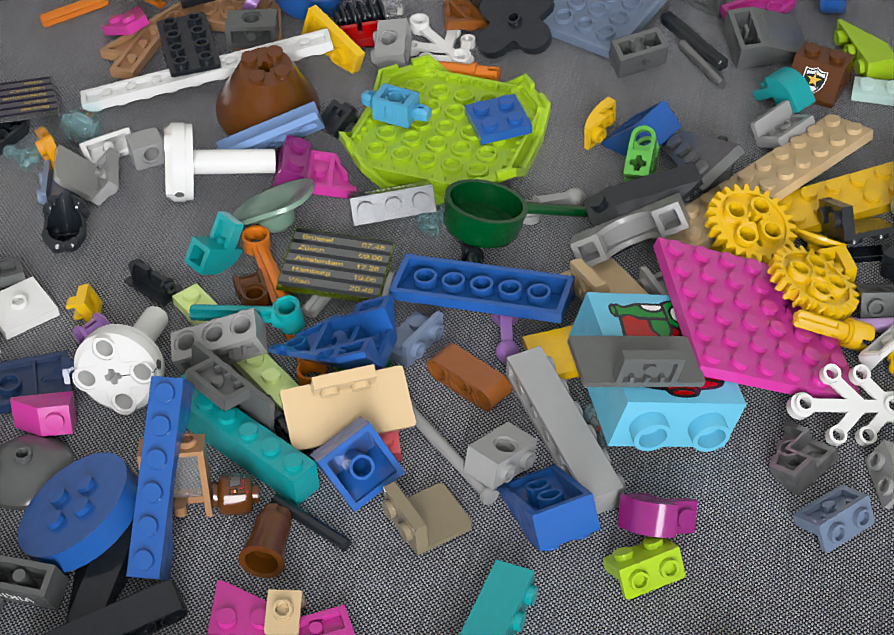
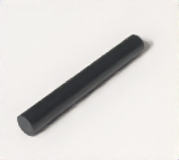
(313, 523)

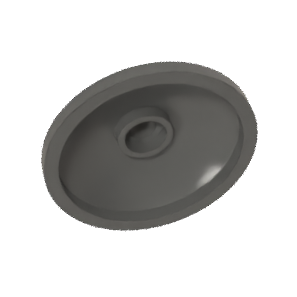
(27, 466)

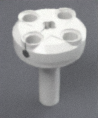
(183, 161)
(118, 362)

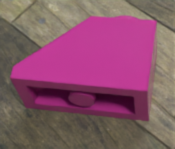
(45, 413)

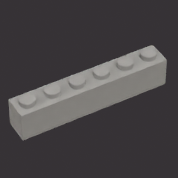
(562, 426)

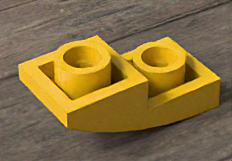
(599, 119)

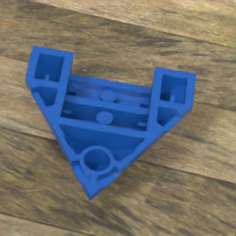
(349, 339)

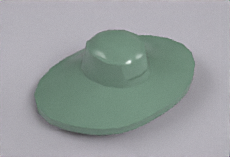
(275, 205)

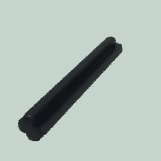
(684, 32)

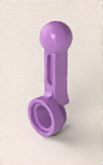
(507, 346)

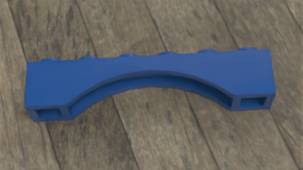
(152, 522)

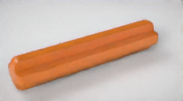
(71, 11)

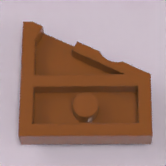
(462, 16)

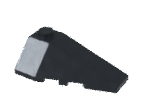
(640, 192)
(101, 579)

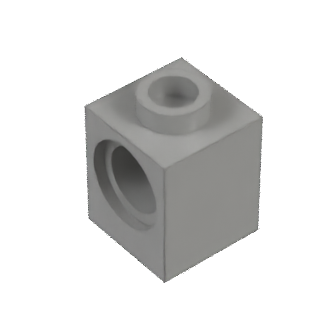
(146, 148)

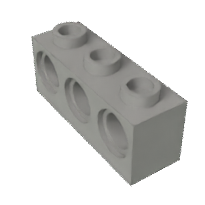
(229, 338)

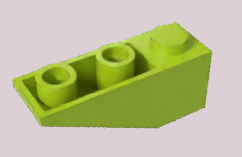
(871, 55)

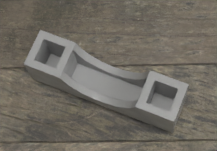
(648, 222)

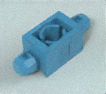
(396, 105)

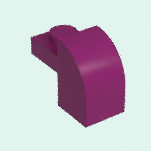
(657, 516)

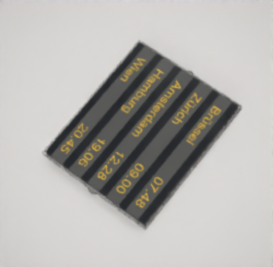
(28, 99)

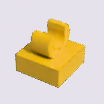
(85, 302)

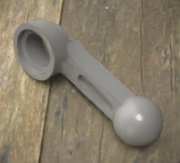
(573, 197)

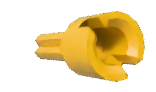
(848, 332)

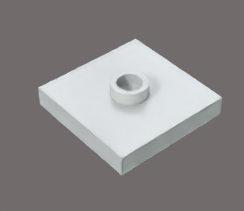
(24, 307)

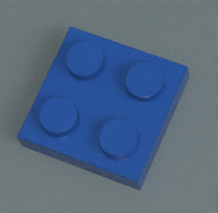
(498, 119)

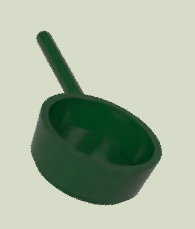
(491, 213)

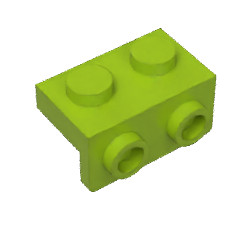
(645, 566)

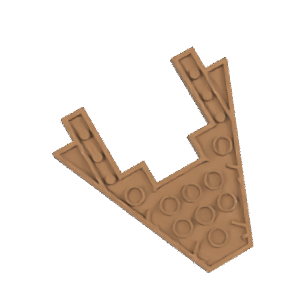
(135, 50)

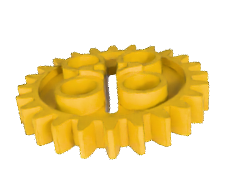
(748, 223)
(813, 282)

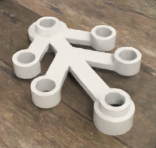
(420, 26)
(852, 405)

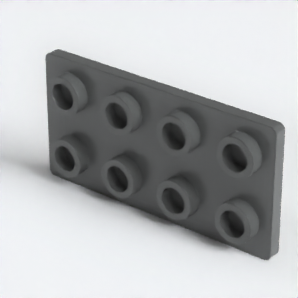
(635, 361)
(227, 387)

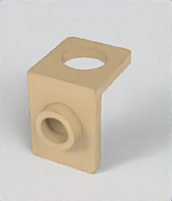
(283, 612)

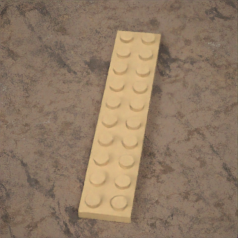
(783, 169)

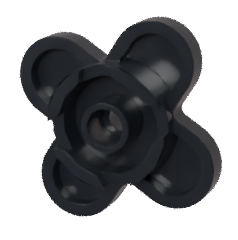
(514, 26)

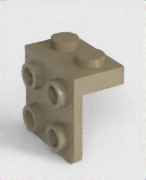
(425, 517)

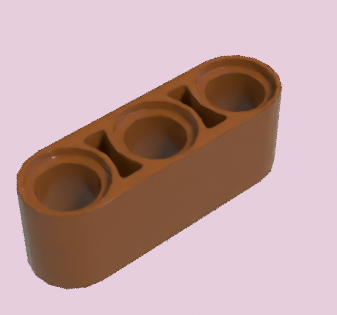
(469, 377)

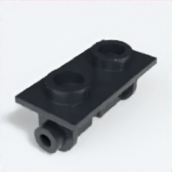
(151, 282)

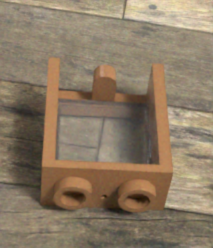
(192, 475)

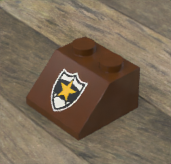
(825, 71)

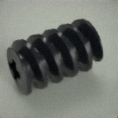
(359, 13)

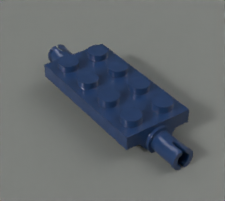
(35, 376)

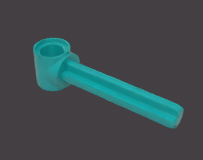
(283, 314)

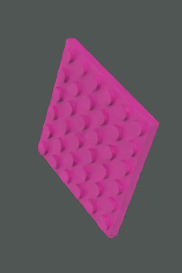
(743, 324)

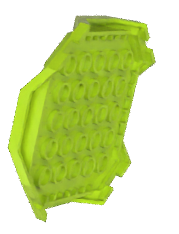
(446, 145)

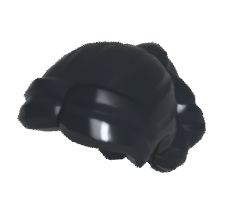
(64, 223)

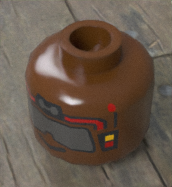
(235, 494)

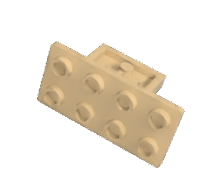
(602, 278)
(338, 398)

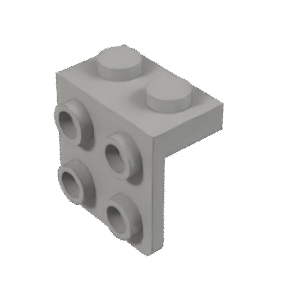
(85, 178)

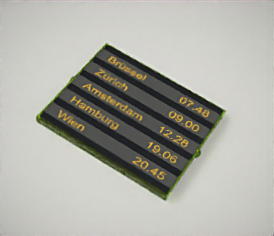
(335, 265)

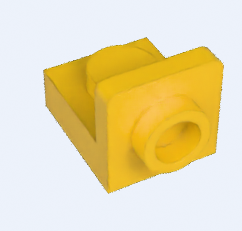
(841, 259)

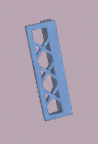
(273, 132)

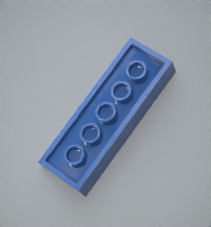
(483, 288)

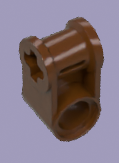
(251, 289)

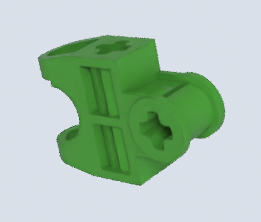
(641, 159)

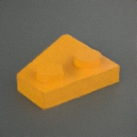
(45, 144)

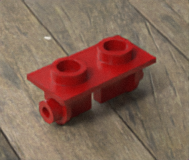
(364, 37)

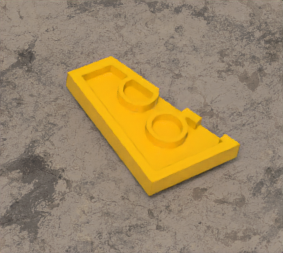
(346, 51)

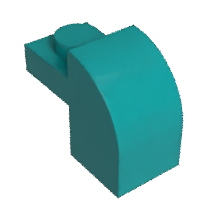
(786, 85)
(218, 251)

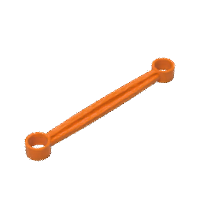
(271, 273)

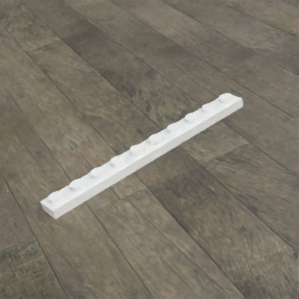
(161, 82)

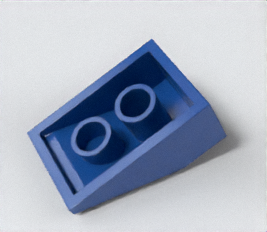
(551, 507)

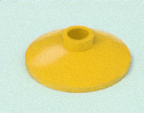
(816, 240)

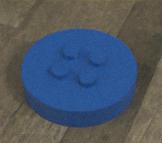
(79, 512)

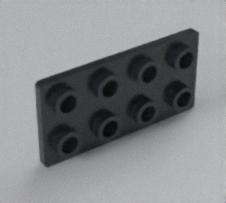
(188, 44)

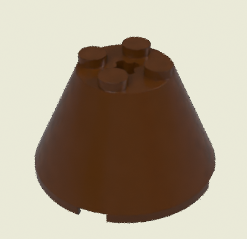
(262, 88)

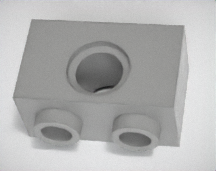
(392, 43)
(500, 455)

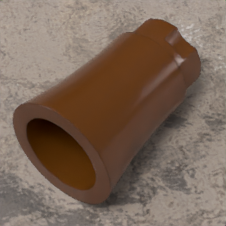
(267, 542)

